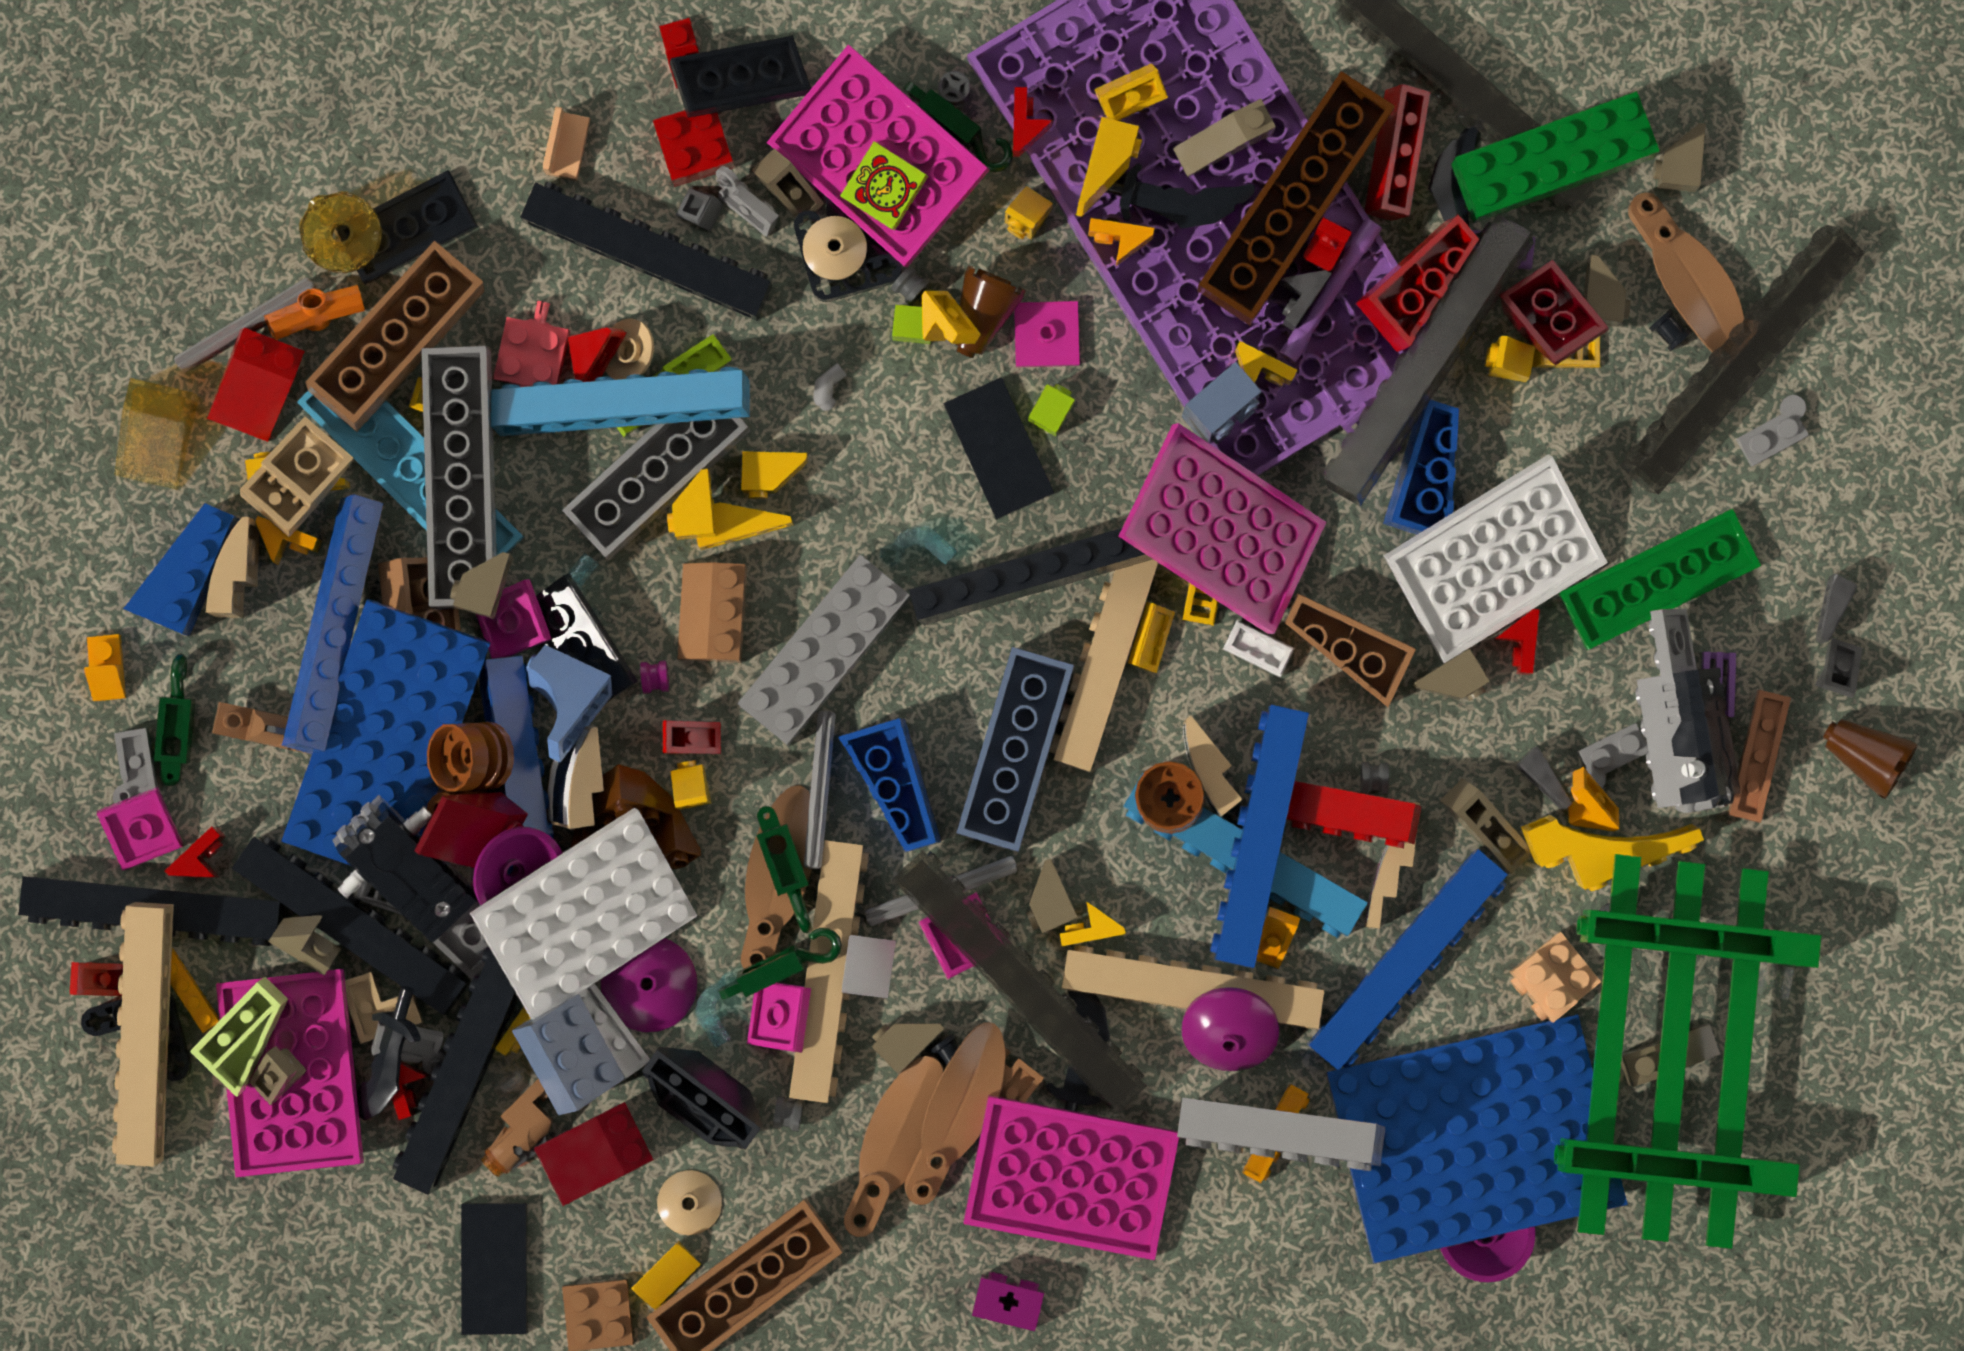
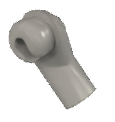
(824, 387)

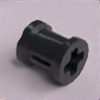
(1670, 330)
(946, 1048)

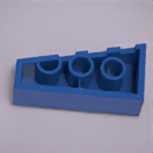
(1427, 471)
(181, 579)
(895, 781)

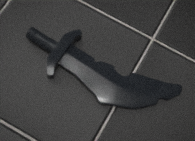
(1444, 182)
(1177, 204)
(384, 1082)
(1074, 1088)

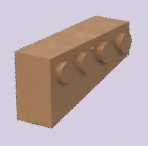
(1356, 648)

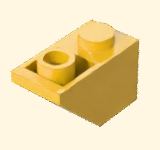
(1027, 213)
(1510, 359)

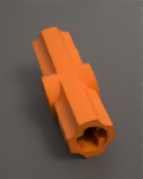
(314, 311)

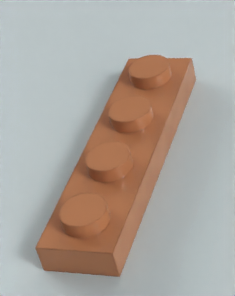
(1759, 755)

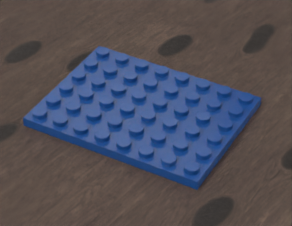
(1470, 1137)

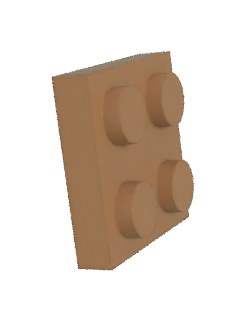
(598, 1315)

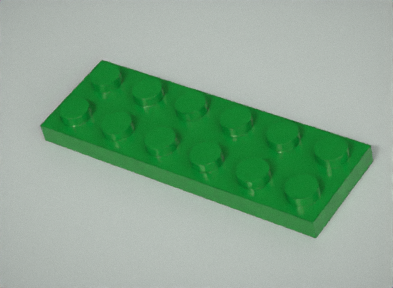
(1659, 579)

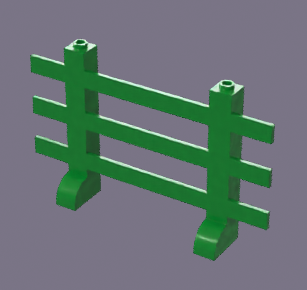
(1662, 1162)

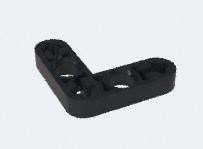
(815, 280)
(174, 1021)

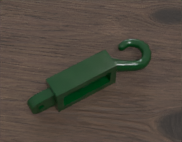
(958, 125)
(175, 720)
(784, 867)
(780, 966)

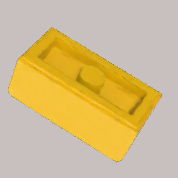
(1131, 92)
(666, 1275)

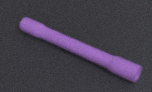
(1358, 247)

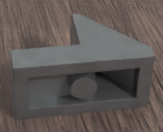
(1307, 289)
(1841, 668)

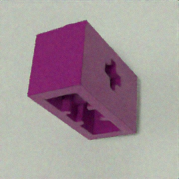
(1019, 1315)

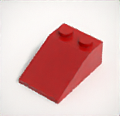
(255, 384)

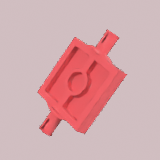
(531, 350)

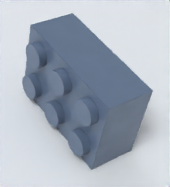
(1221, 403)
(569, 1055)

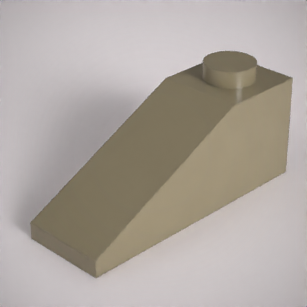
(1225, 138)
(1486, 825)
(1642, 1063)

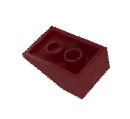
(1552, 313)
(466, 825)
(593, 1154)

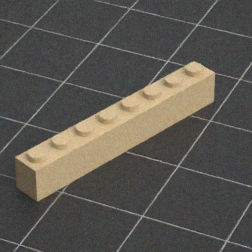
(1103, 665)
(835, 910)
(1179, 985)
(144, 1034)

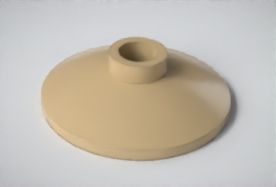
(839, 263)
(637, 340)
(703, 1192)

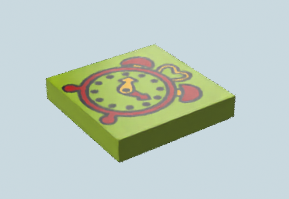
(884, 185)

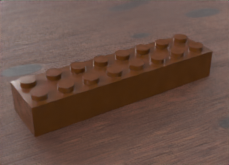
(1295, 198)

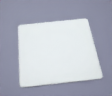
(868, 966)

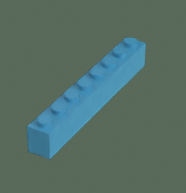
(620, 402)
(1292, 881)

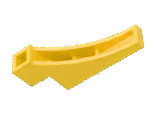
(1593, 854)

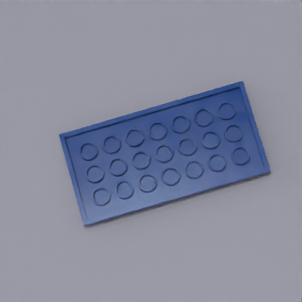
(393, 694)

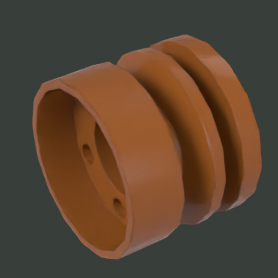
(470, 756)
(1156, 784)

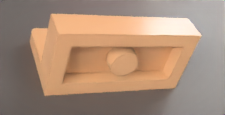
(566, 145)

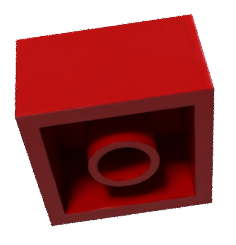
(692, 146)

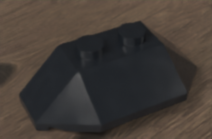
(703, 1097)

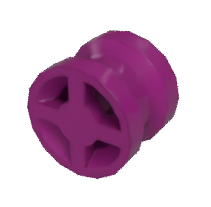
(654, 677)

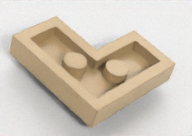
(365, 1000)

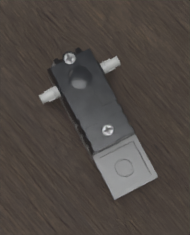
(1685, 723)
(420, 887)

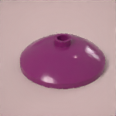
(519, 846)
(666, 1001)
(1234, 1017)
(1491, 1259)

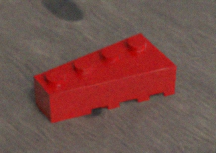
(1413, 287)

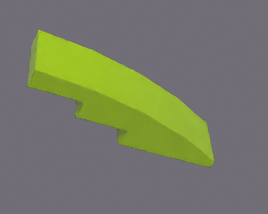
(706, 355)

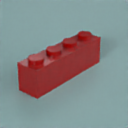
(1397, 154)
(1354, 813)

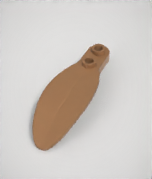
(1688, 274)
(760, 893)
(957, 1108)
(892, 1141)

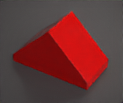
(594, 351)

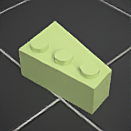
(240, 1037)

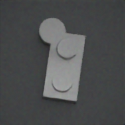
(743, 202)
(1776, 433)
(1613, 752)
(135, 763)
(425, 1050)

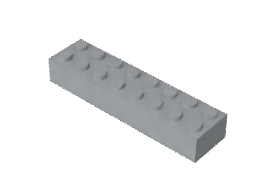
(457, 465)

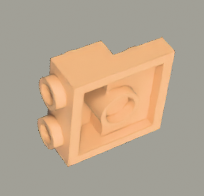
(1554, 978)

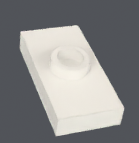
(1258, 648)

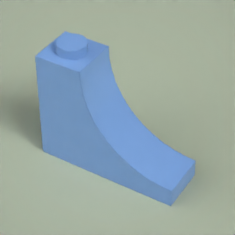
(574, 692)

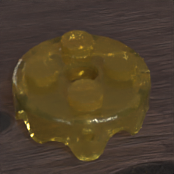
(328, 213)

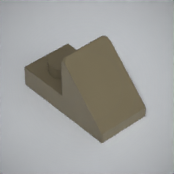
(299, 940)
(276, 1074)

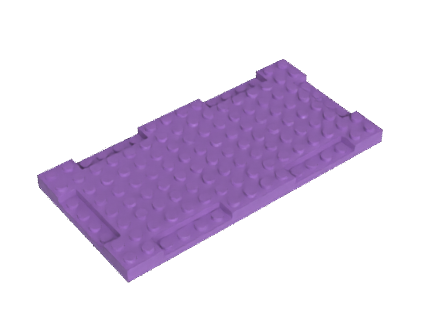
(1208, 71)

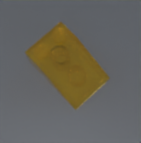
(155, 433)

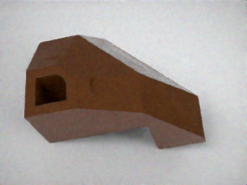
(630, 789)

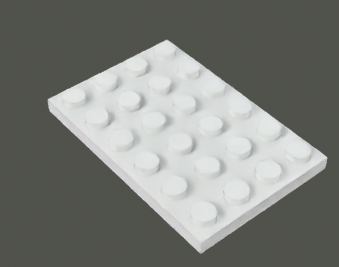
(1496, 558)
(584, 914)

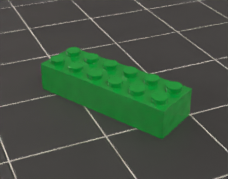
(1555, 157)

